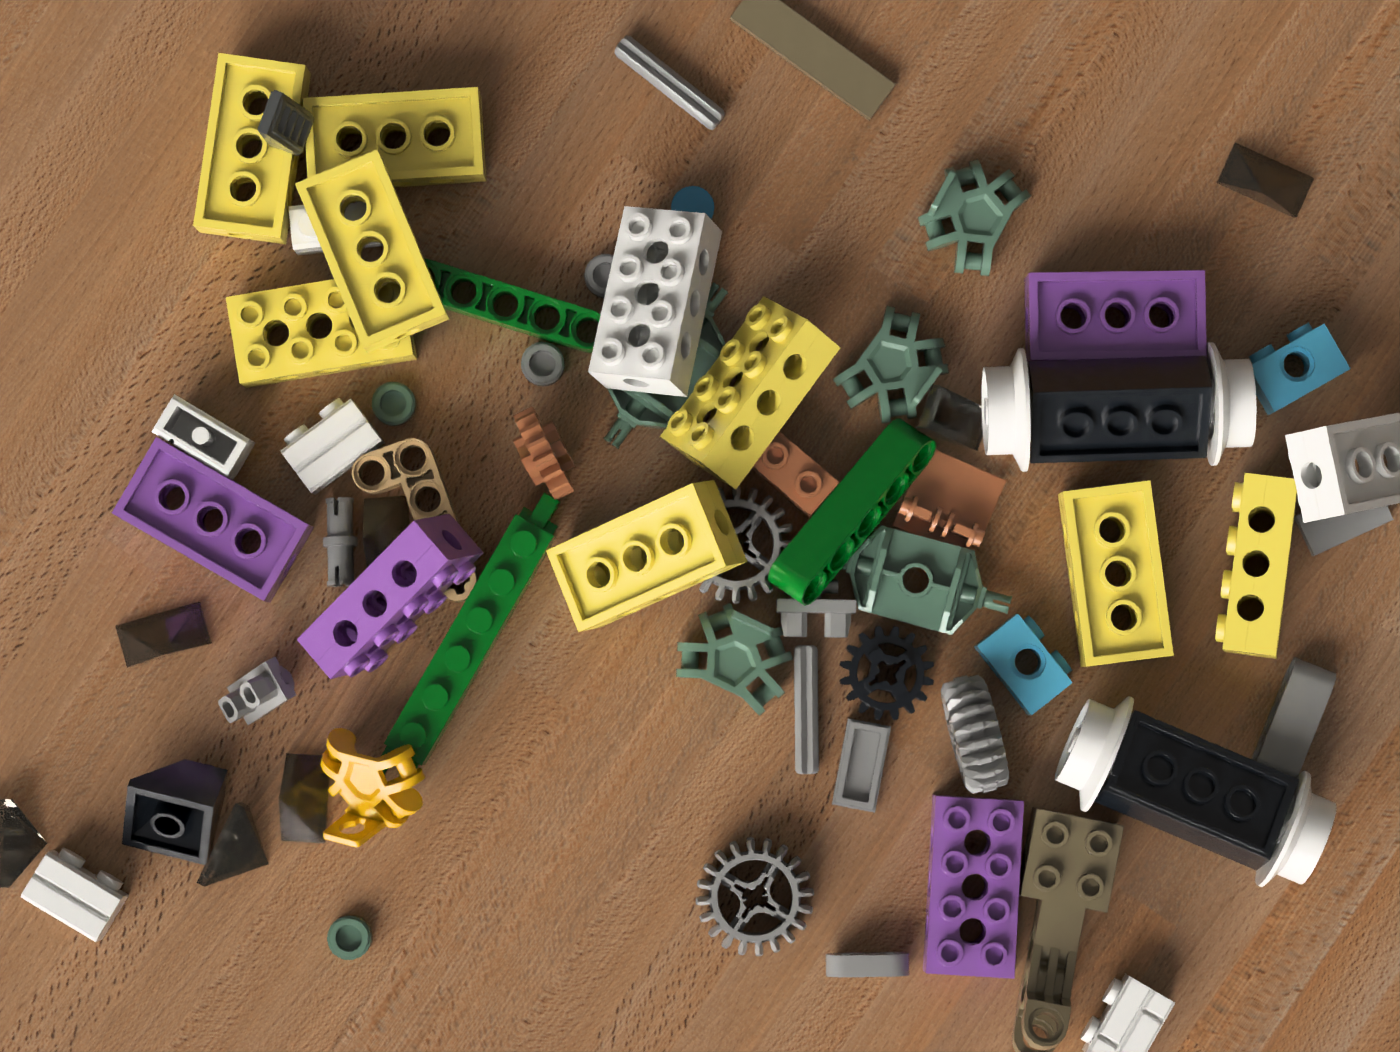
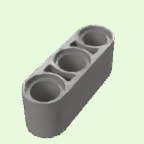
(1294, 717)

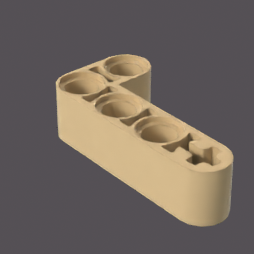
(413, 484)

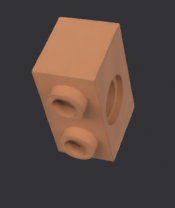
(795, 475)

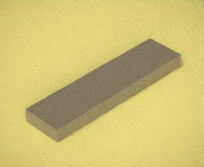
(814, 54)

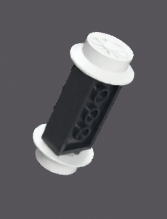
(1118, 408)
(1196, 791)

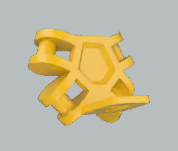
(366, 789)

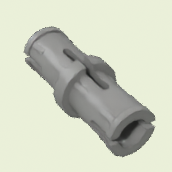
(340, 541)

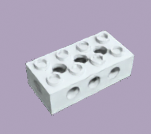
(655, 301)
(1333, 453)

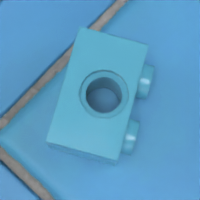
(1321, 364)
(1000, 651)

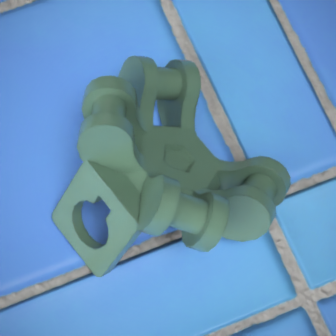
(975, 214)
(894, 365)
(735, 658)

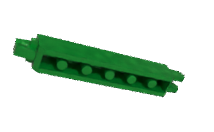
(474, 631)

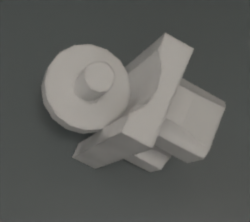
(836, 614)
(258, 692)

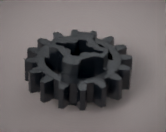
(897, 690)

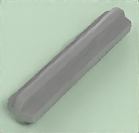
(669, 82)
(806, 709)

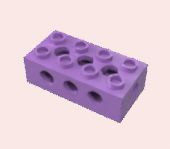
(1131, 292)
(184, 530)
(391, 597)
(996, 907)

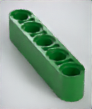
(524, 318)
(852, 511)

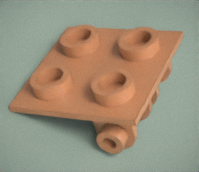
(950, 502)

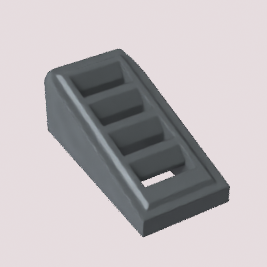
(285, 123)

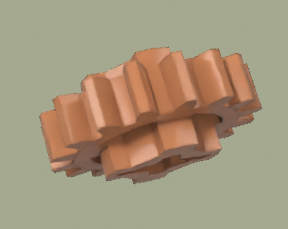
(543, 453)

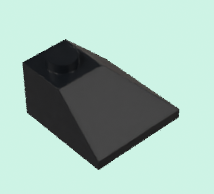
(175, 810)

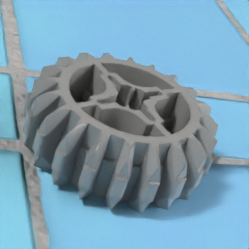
(759, 513)
(975, 734)
(787, 916)

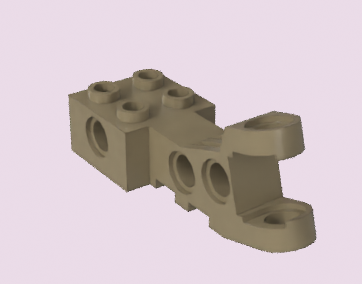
(1068, 869)

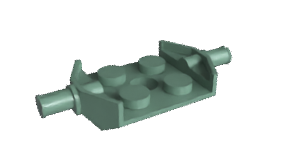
(656, 409)
(952, 589)

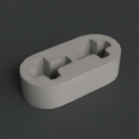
(867, 964)

